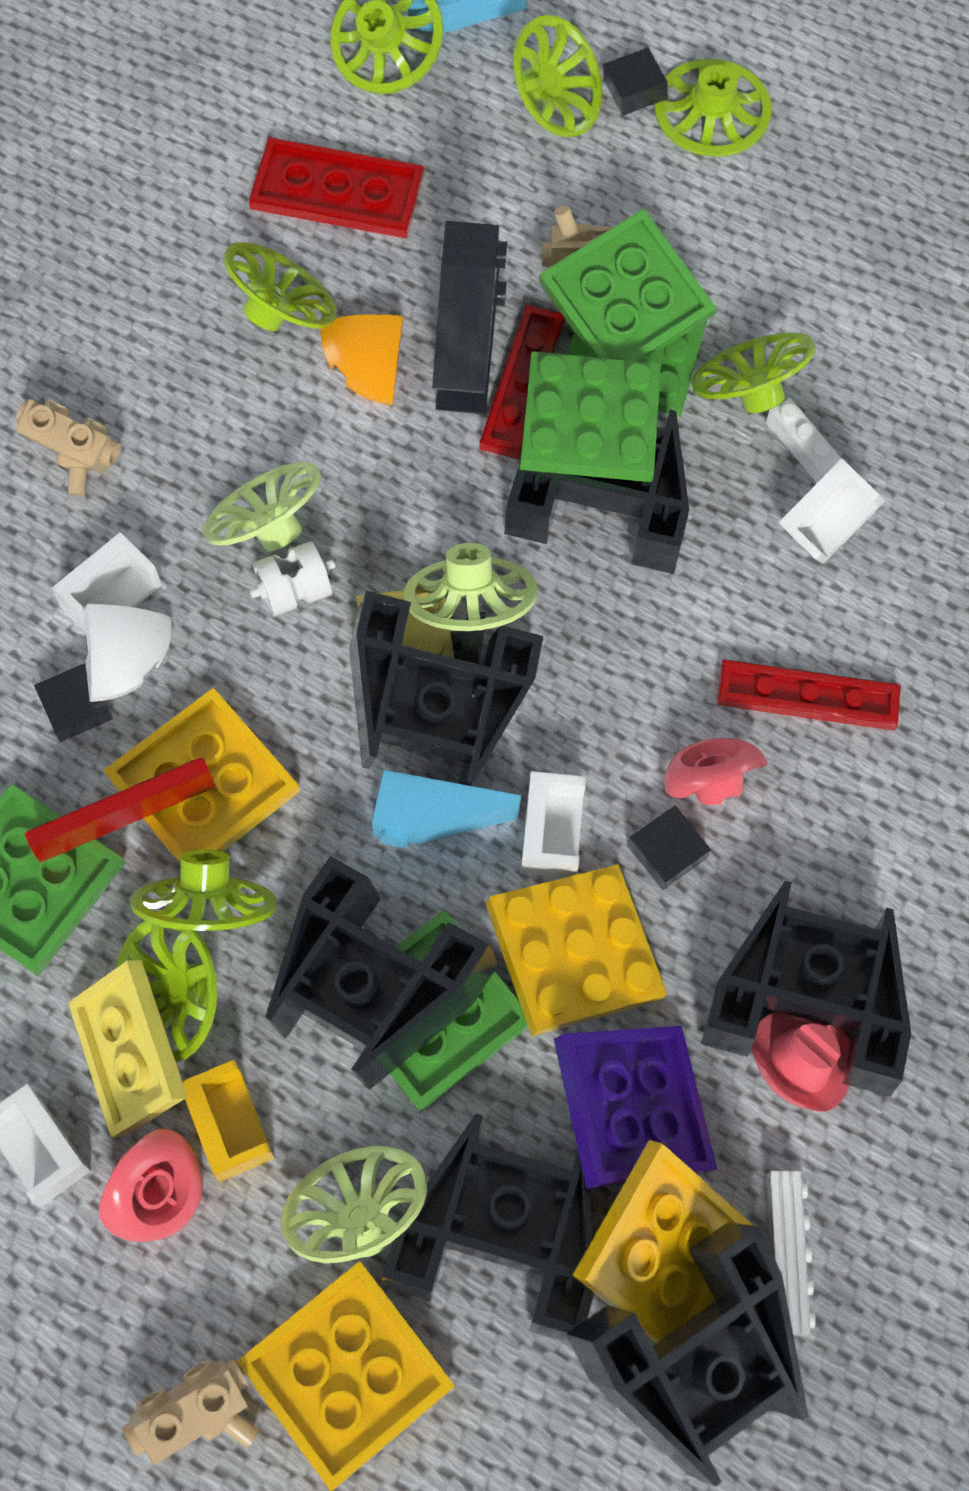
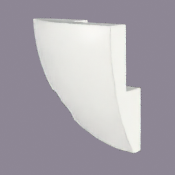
(122, 648)

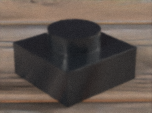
(469, 643)

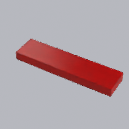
(504, 429)
(809, 694)
(119, 809)

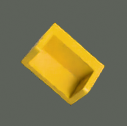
(226, 1121)

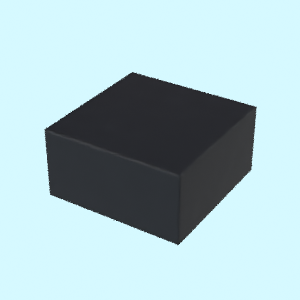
(635, 81)
(68, 703)
(668, 847)

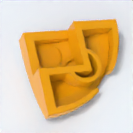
(366, 353)

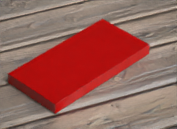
(337, 187)

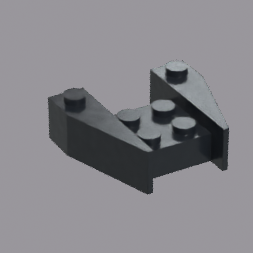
(467, 315)
(659, 503)
(430, 698)
(821, 974)
(366, 985)
(506, 1214)
(712, 1370)

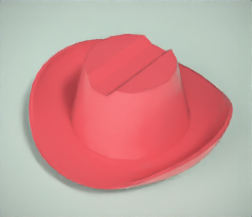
(712, 769)
(802, 1060)
(152, 1188)

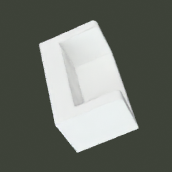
(832, 511)
(110, 576)
(553, 824)
(38, 1147)

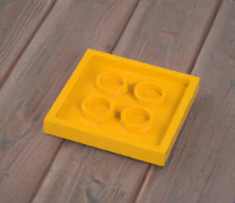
(244, 772)
(575, 949)
(643, 1244)
(345, 1375)

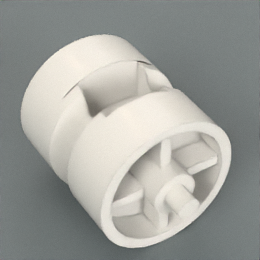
(292, 578)

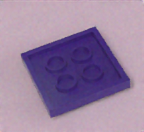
(632, 1091)

